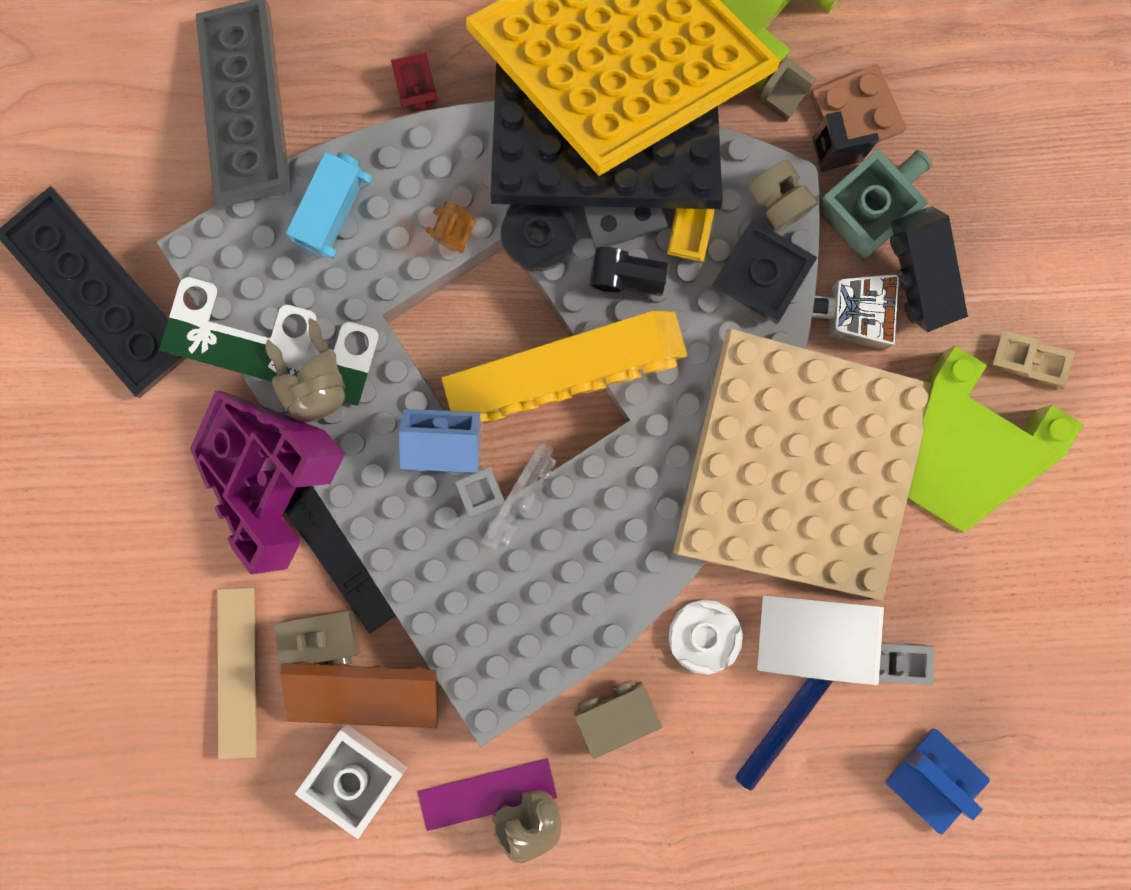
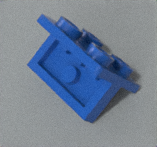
(938, 782)

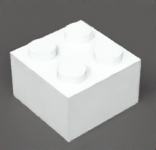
(351, 781)

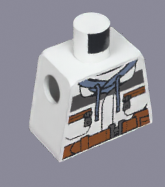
(861, 310)

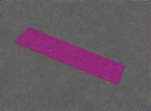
(483, 794)

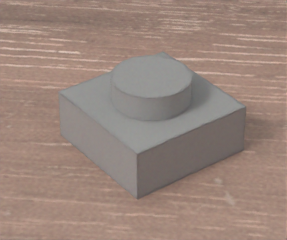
(480, 492)

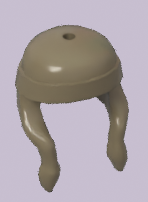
(318, 385)

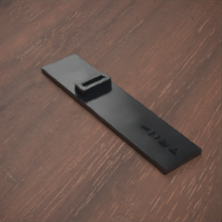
(338, 557)

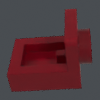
(414, 81)

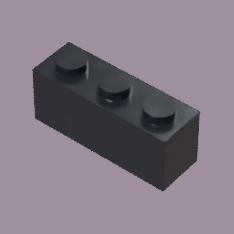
(928, 268)

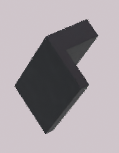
(835, 148)

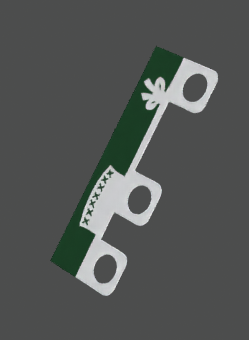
(196, 338)

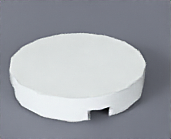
(705, 636)

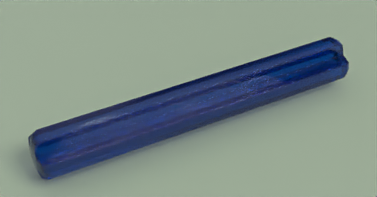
(781, 732)

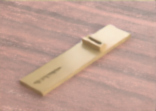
(236, 673)

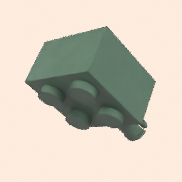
(871, 198)

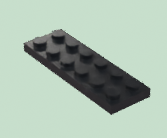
(91, 290)

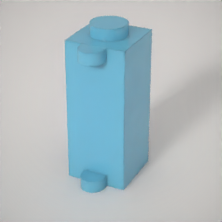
(327, 203)

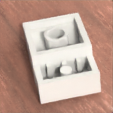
(821, 639)

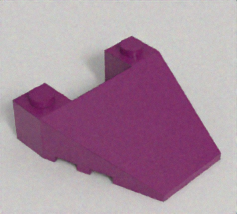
(254, 467)

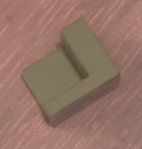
(786, 89)

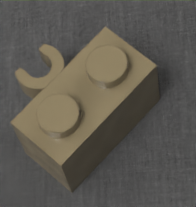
(318, 639)

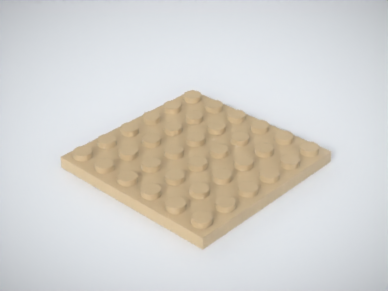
(803, 466)

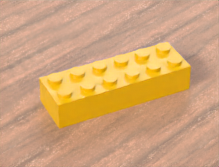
(568, 367)

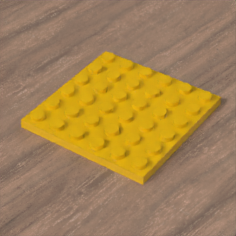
(621, 69)

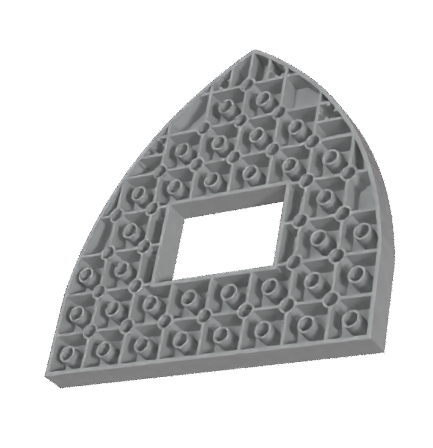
(602, 532)

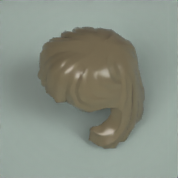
(528, 827)

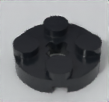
(531, 253)

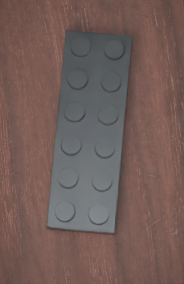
(242, 103)

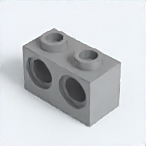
(906, 663)

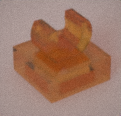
(452, 227)

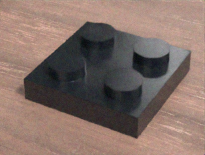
(764, 271)

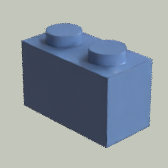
(440, 440)

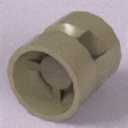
(782, 195)

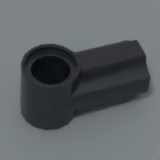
(617, 271)

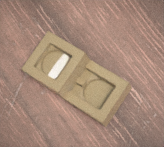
(1033, 360)

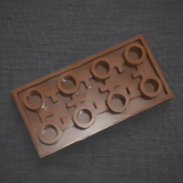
(360, 695)

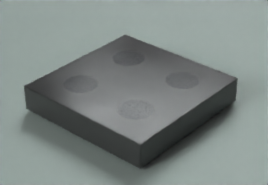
(621, 224)

